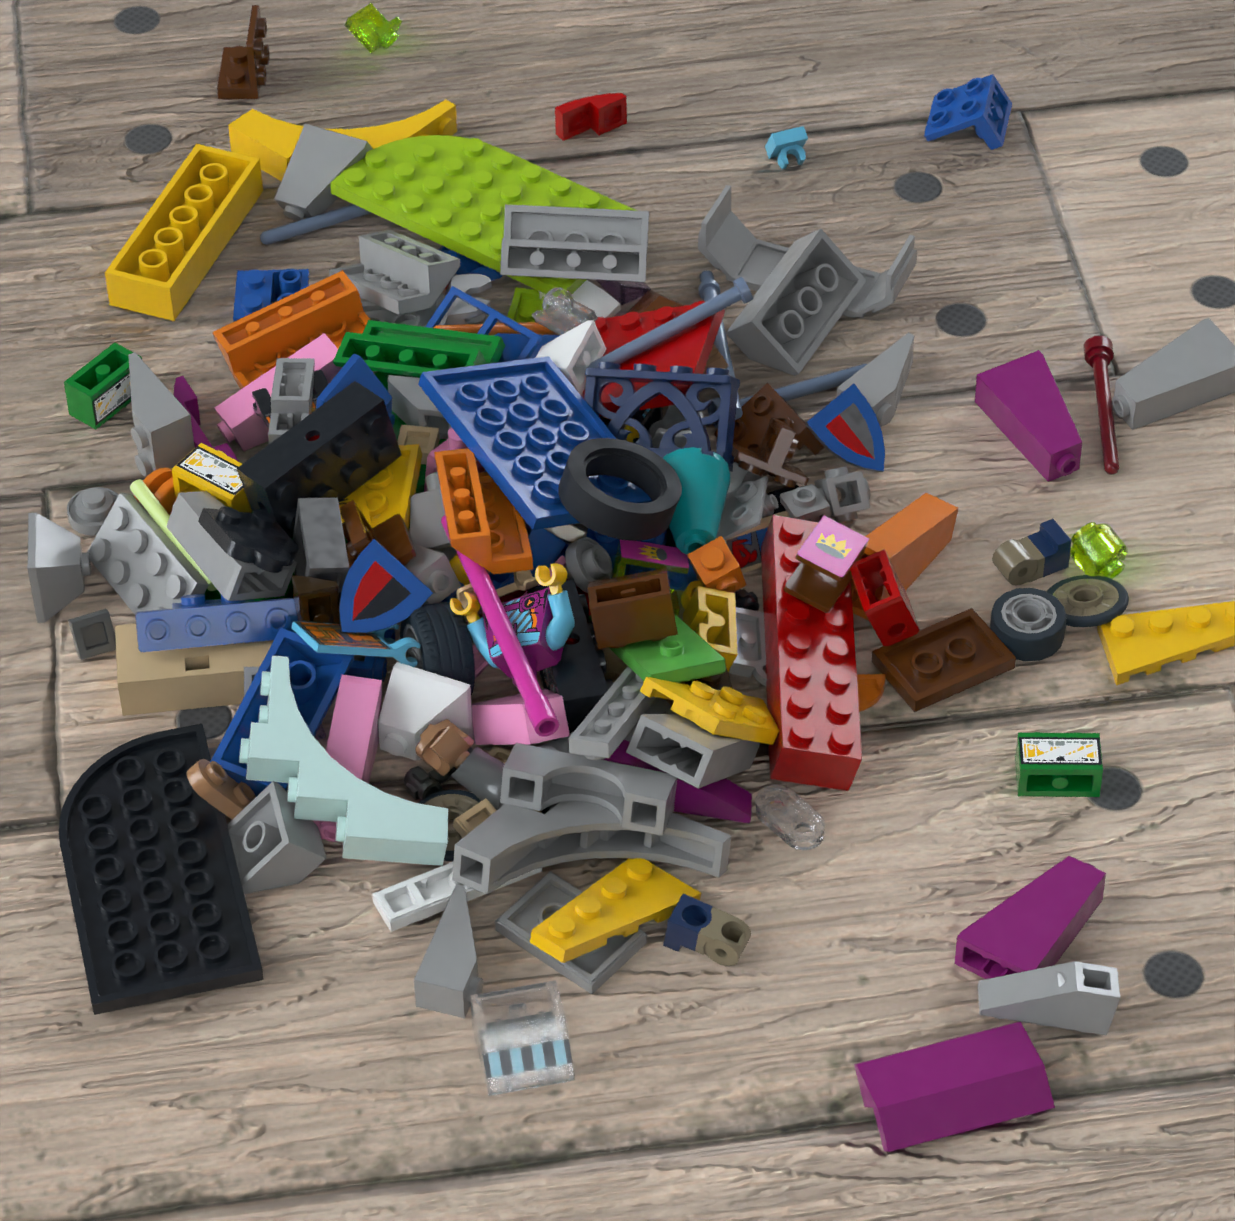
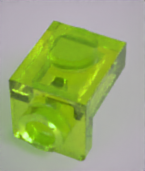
(373, 28)

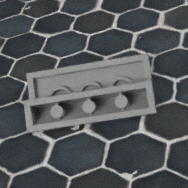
(575, 243)
(400, 272)

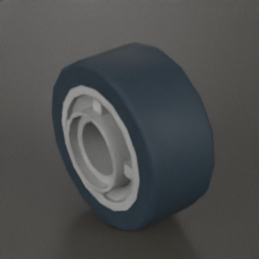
(1029, 623)

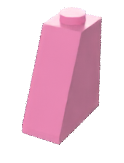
(507, 722)

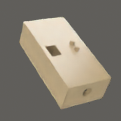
(181, 676)

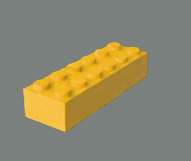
(184, 232)

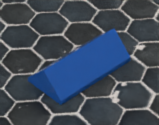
(314, 684)

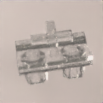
(562, 312)

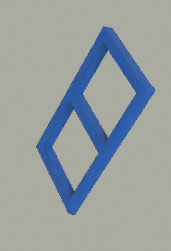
(493, 317)

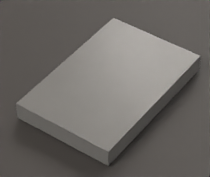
(542, 901)

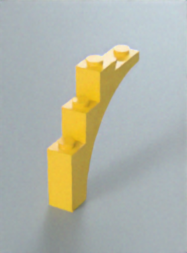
(275, 140)

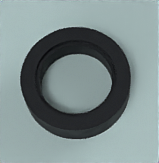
(610, 515)

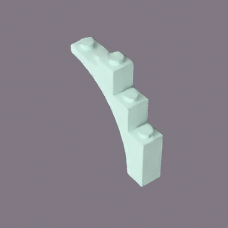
(367, 819)

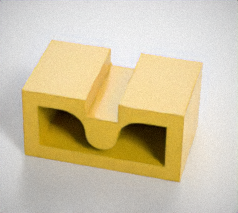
(713, 618)

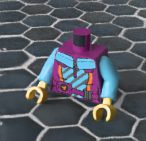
(539, 620)

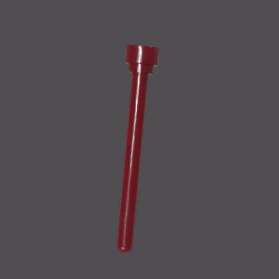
(1099, 354)

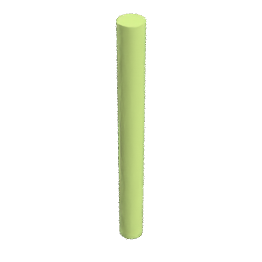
(161, 517)

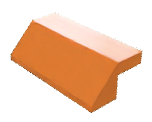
(289, 325)
(480, 516)

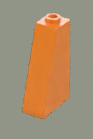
(911, 541)

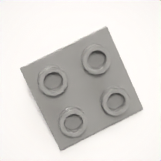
(746, 508)

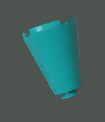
(703, 497)

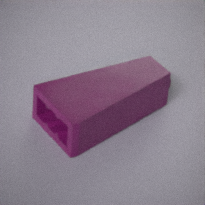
(1031, 414)
(1034, 923)

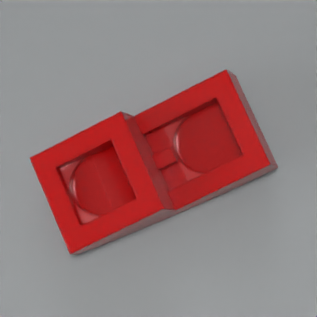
(594, 112)

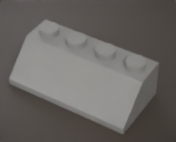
(797, 304)

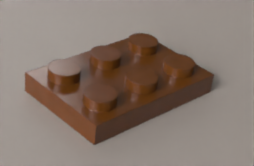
(943, 660)

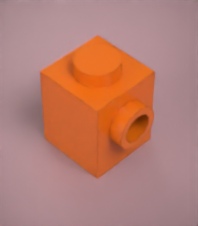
(717, 566)

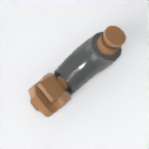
(447, 747)

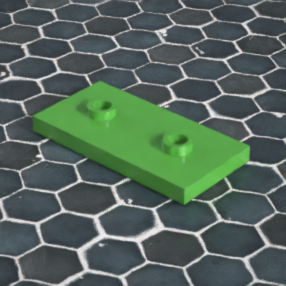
(673, 658)

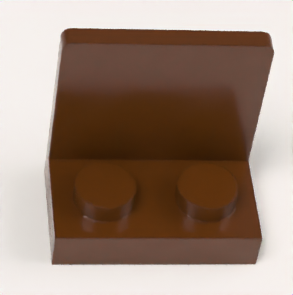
(244, 67)
(757, 414)

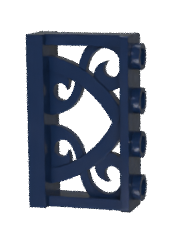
(688, 404)

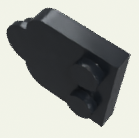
(250, 537)

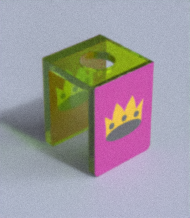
(651, 556)

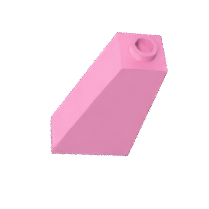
(237, 412)
(354, 732)

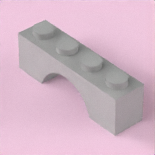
(544, 776)

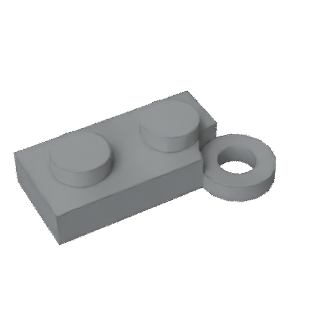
(750, 645)

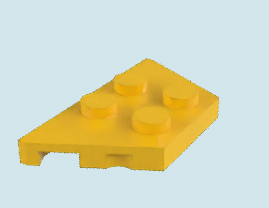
(717, 711)

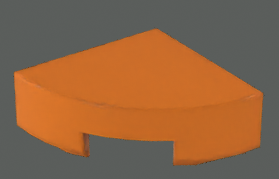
(870, 689)

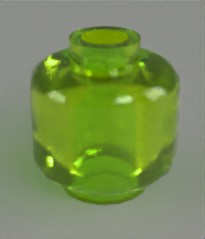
(1098, 550)

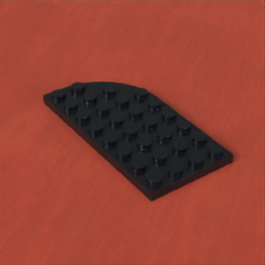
(154, 877)

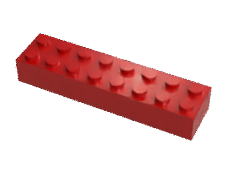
(808, 671)

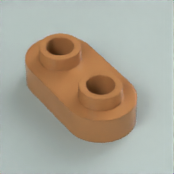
(218, 788)

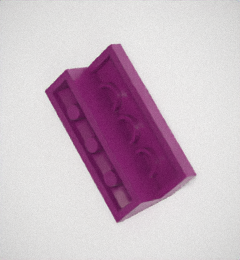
(954, 1086)

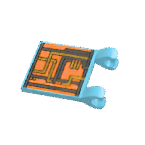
(329, 639)

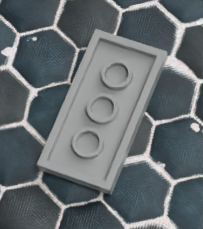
(142, 559)

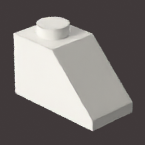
(575, 351)

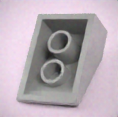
(160, 421)

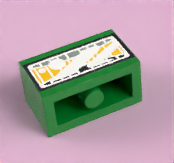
(100, 387)
(1058, 764)

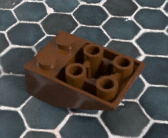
(632, 608)

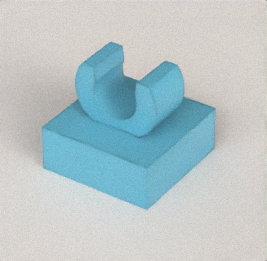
(787, 142)

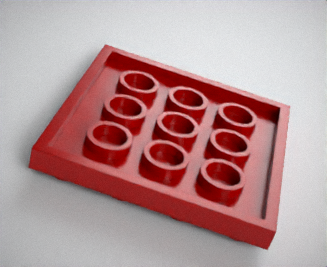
(686, 348)

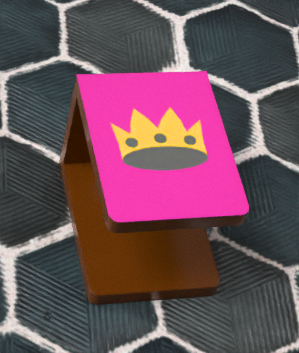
(826, 564)

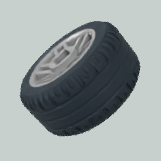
(443, 640)

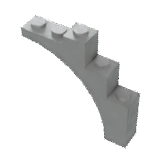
(524, 840)

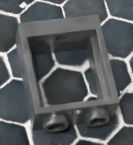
(320, 540)

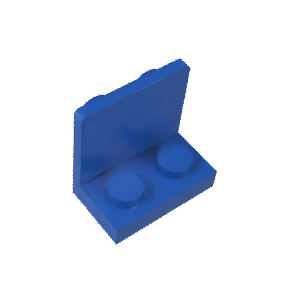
(976, 103)

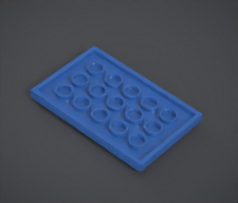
(522, 428)

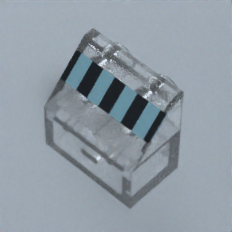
(522, 1038)

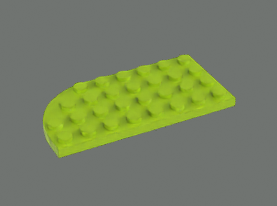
(458, 194)

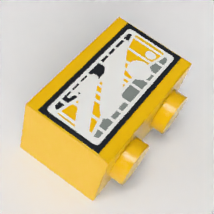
(211, 472)

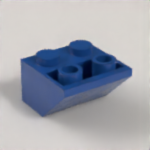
(264, 287)

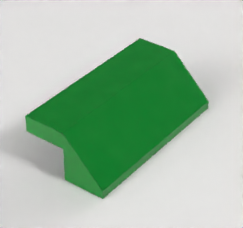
(417, 349)

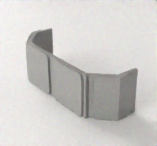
(739, 254)

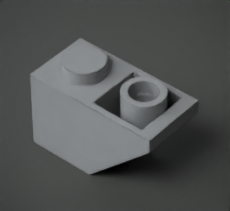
(414, 405)

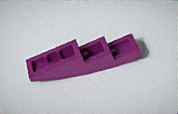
(716, 800)

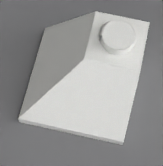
(416, 701)

